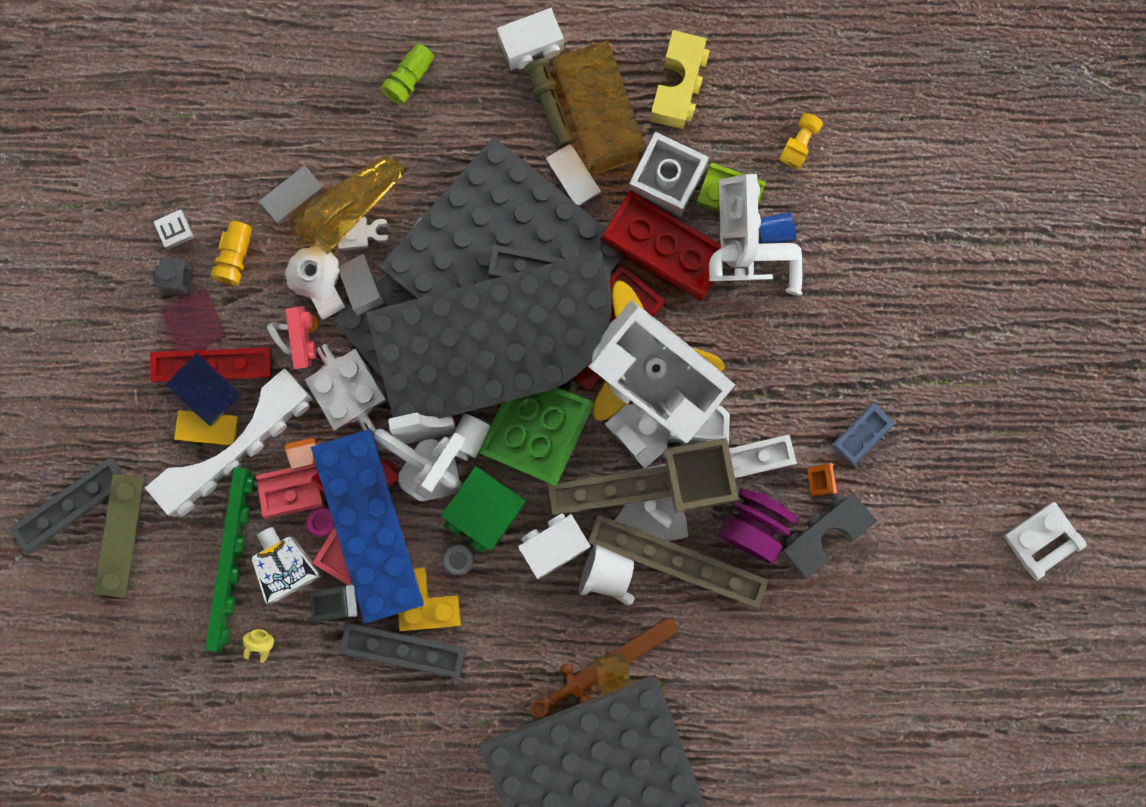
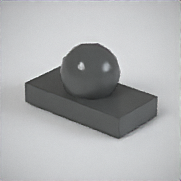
(333, 603)

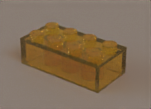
(598, 107)

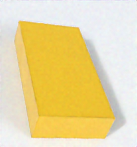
(194, 429)

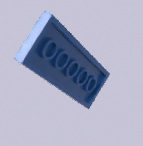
(367, 526)

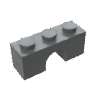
(805, 550)

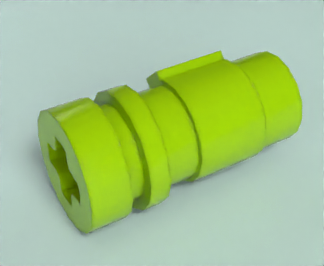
(408, 73)

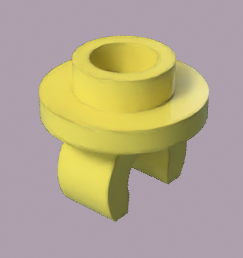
(258, 641)

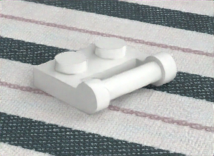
(1038, 532)

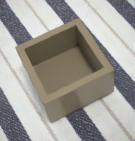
(700, 475)

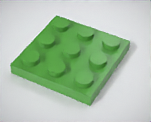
(537, 433)

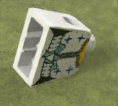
(282, 566)

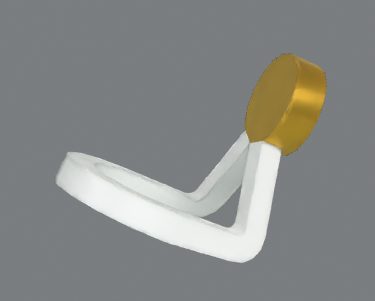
(272, 327)

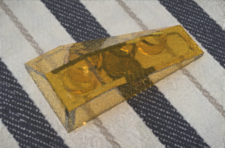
(338, 209)

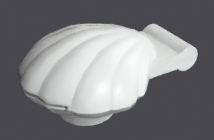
(314, 276)

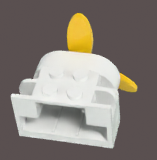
(654, 370)

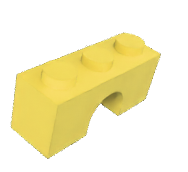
(673, 104)

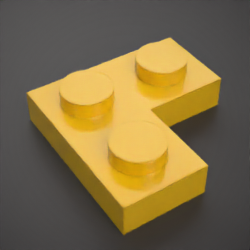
(435, 613)

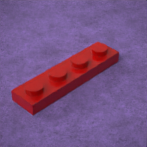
(230, 363)

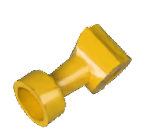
(796, 149)

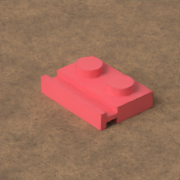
(301, 347)
(288, 491)

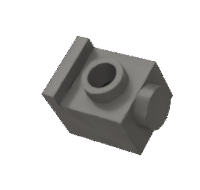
(173, 276)

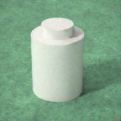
(474, 432)

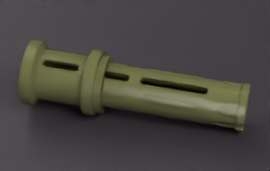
(546, 91)

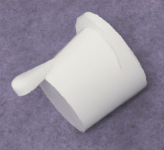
(607, 574)

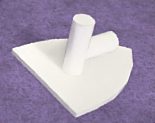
(655, 518)

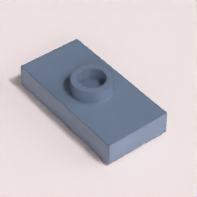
(863, 434)

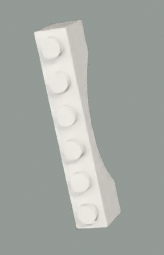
(181, 486)

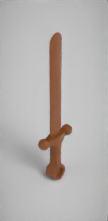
(586, 678)

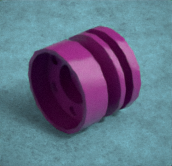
(757, 525)

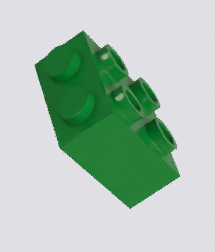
(482, 510)

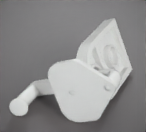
(740, 236)
(429, 468)

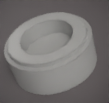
(458, 559)

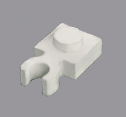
(361, 233)

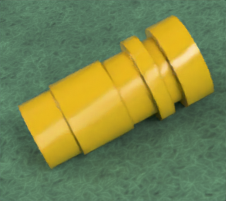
(233, 250)

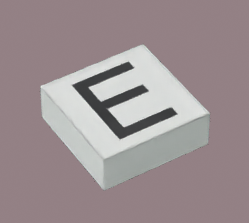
(173, 229)

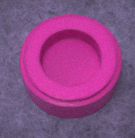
(320, 522)

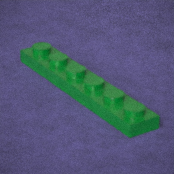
(228, 572)

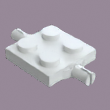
(345, 389)

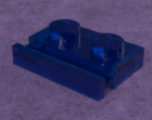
(204, 389)

